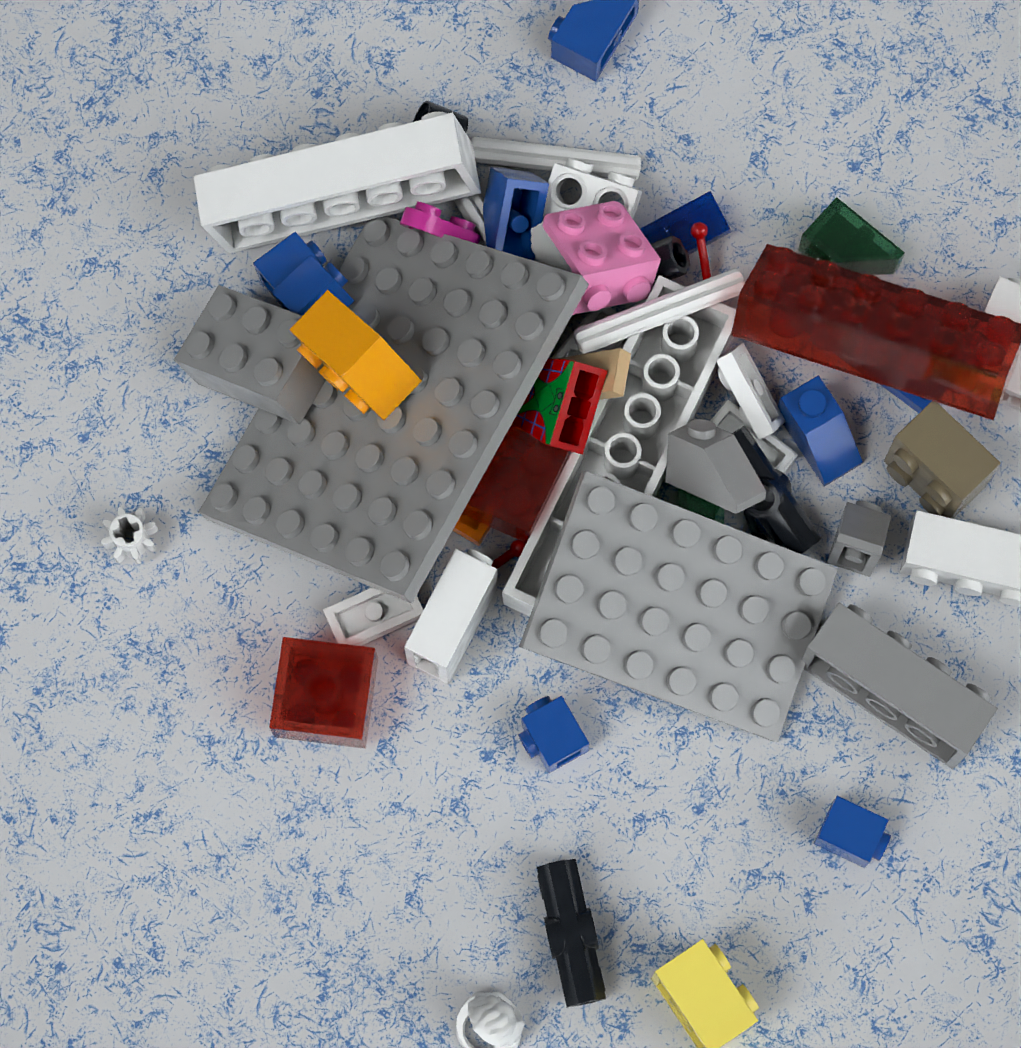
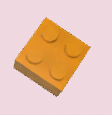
(353, 357)

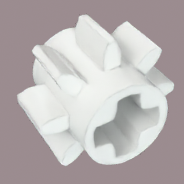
(141, 536)

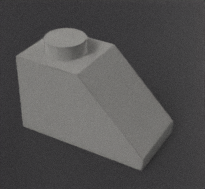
(712, 466)
(859, 538)

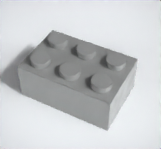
(251, 355)

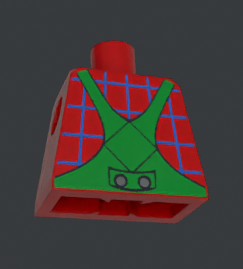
(562, 404)

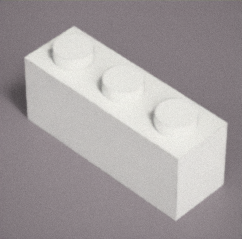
(964, 556)

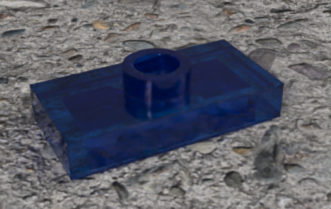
(679, 223)

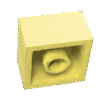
(705, 996)

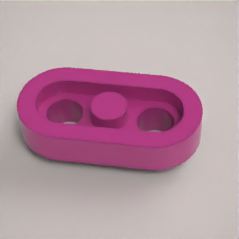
(427, 219)

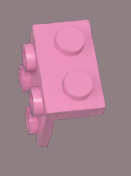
(607, 251)

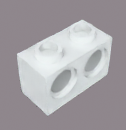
(593, 187)

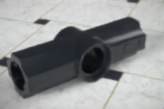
(784, 517)
(571, 933)

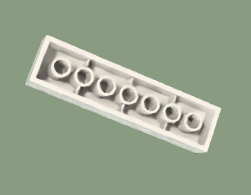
(630, 433)

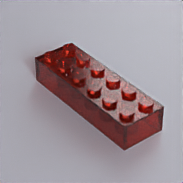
(878, 330)

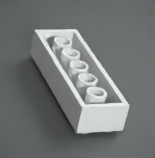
(337, 182)

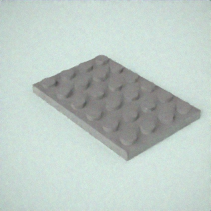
(678, 606)

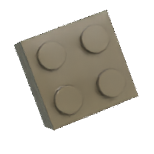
(940, 461)

